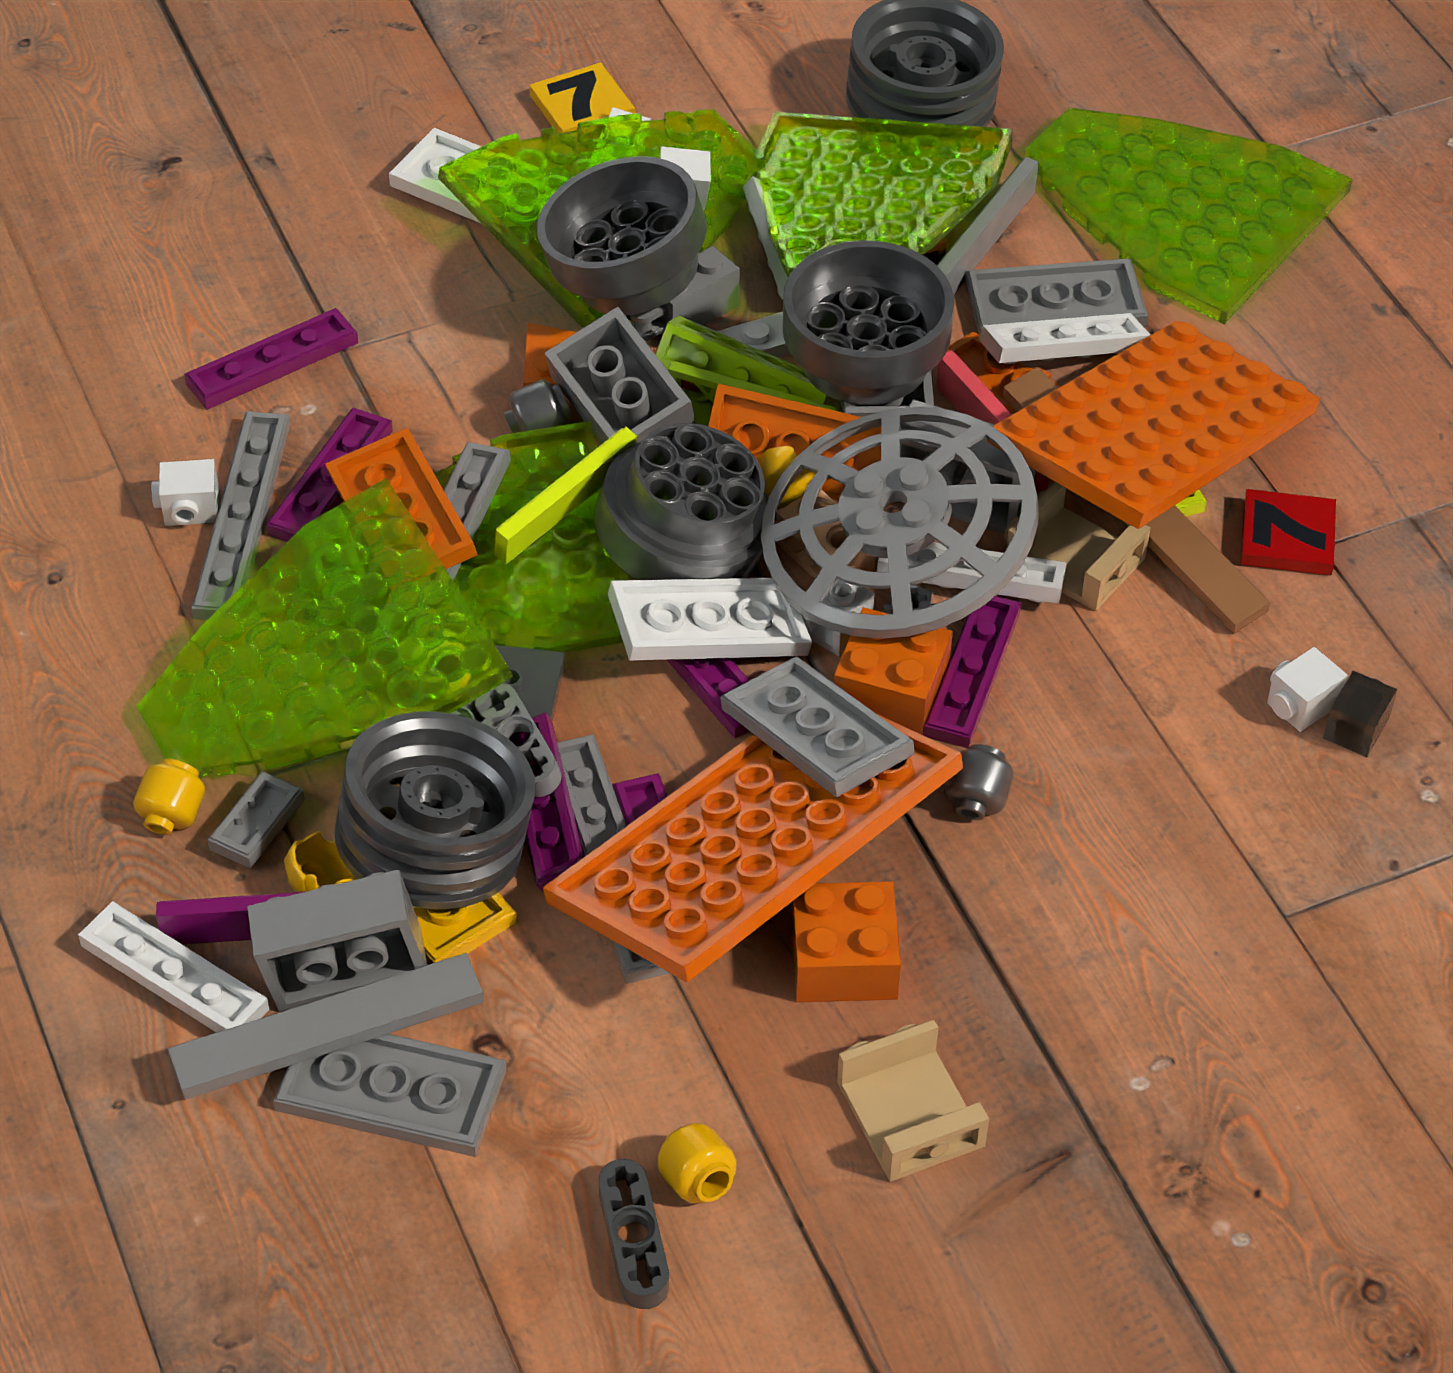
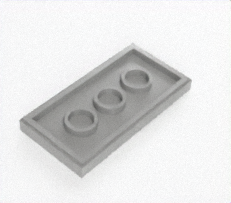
(1054, 292)
(817, 726)
(398, 1091)

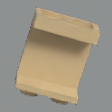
(1093, 556)
(909, 1101)

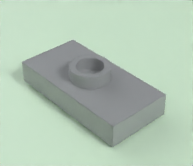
(256, 819)

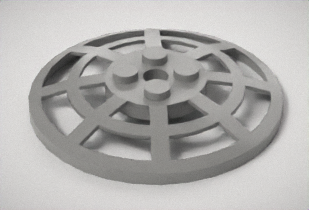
(902, 532)

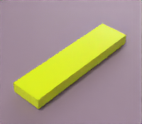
(559, 498)

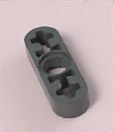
(626, 1253)

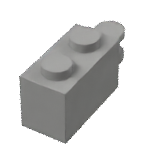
(704, 299)

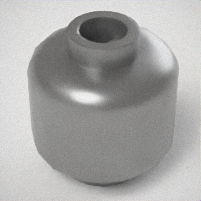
(537, 407)
(981, 784)

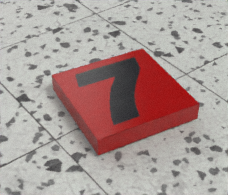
(1288, 532)

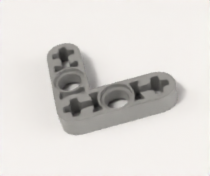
(516, 719)

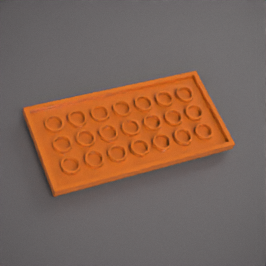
(1156, 422)
(734, 851)

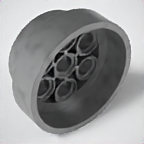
(624, 234)
(867, 320)
(683, 506)

